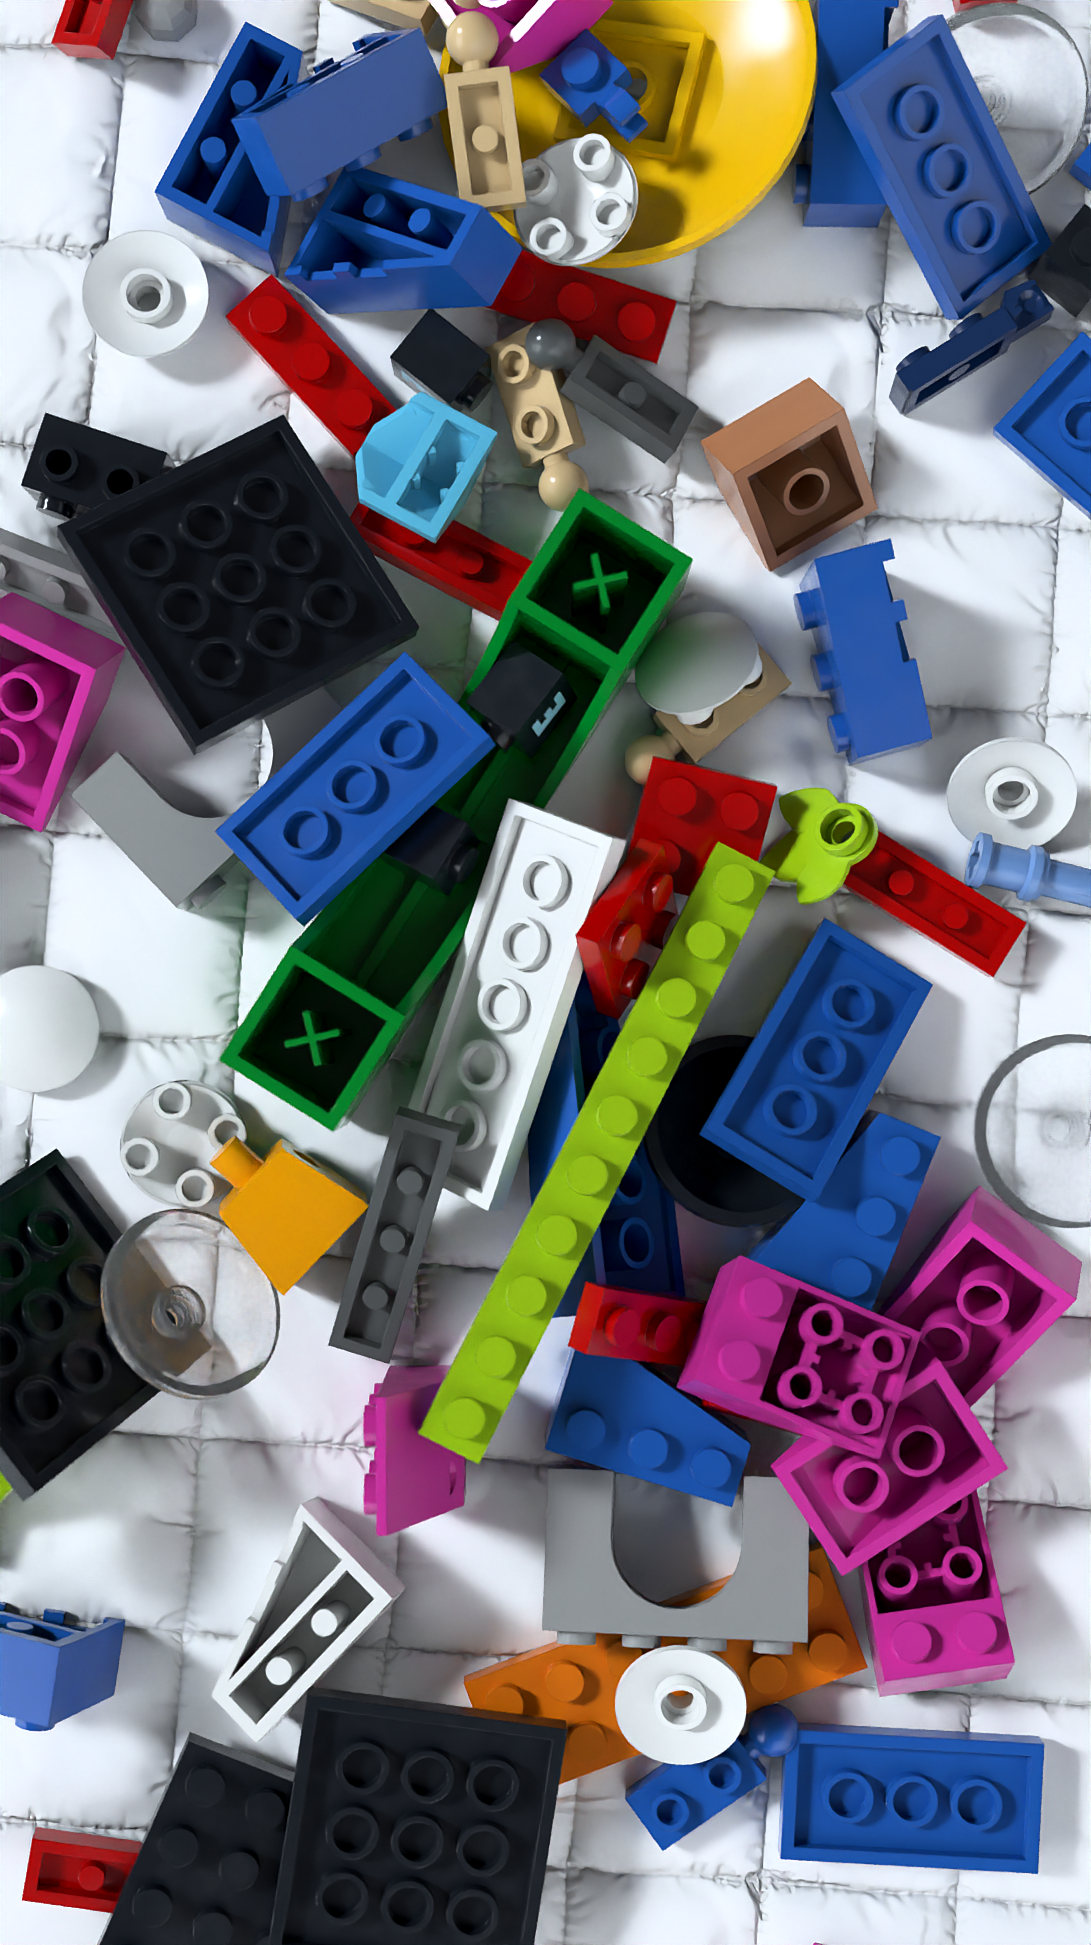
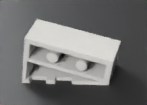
(307, 1617)

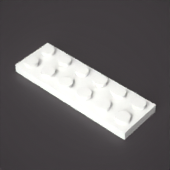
(511, 993)

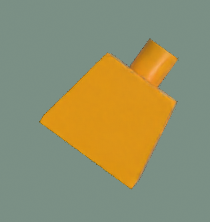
(285, 1207)

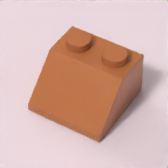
(791, 472)

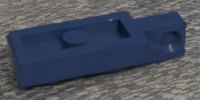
(970, 347)

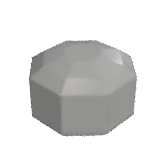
(166, 18)

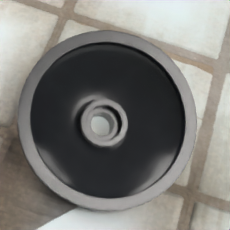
(695, 1169)

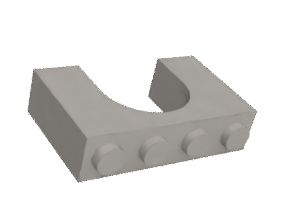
(177, 849)
(591, 1595)

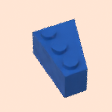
(342, 113)
(834, 176)
(210, 178)
(400, 249)
(862, 654)
(856, 1223)
(645, 1427)
(55, 1667)

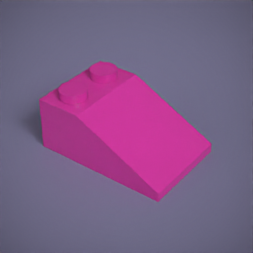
(50, 701)
(984, 1291)
(926, 1465)

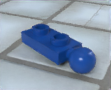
(683, 1797)

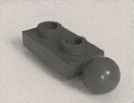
(613, 388)

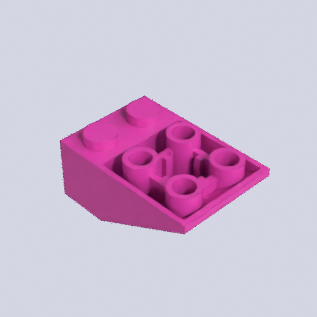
(799, 1358)
(409, 1473)
(936, 1606)

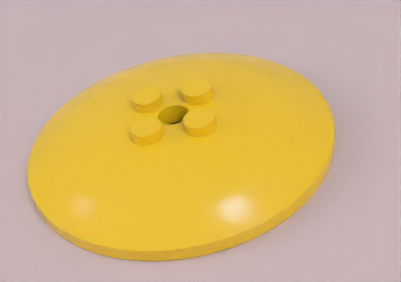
(720, 108)

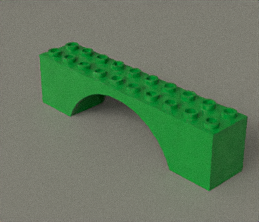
(386, 937)

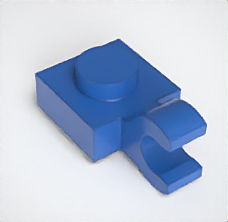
(594, 83)

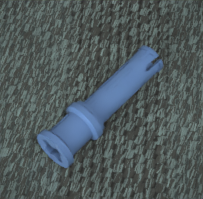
(1026, 872)

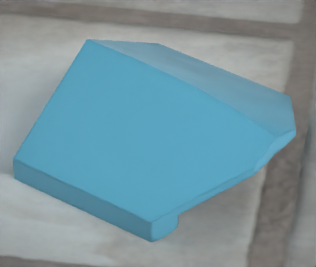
(422, 464)

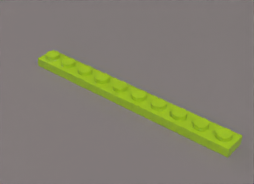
(595, 1154)

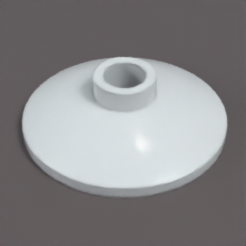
(140, 265)
(1018, 816)
(680, 1727)

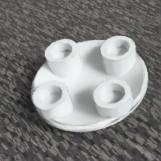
(577, 201)
(698, 665)
(45, 1028)
(174, 1137)

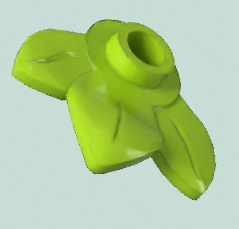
(813, 847)

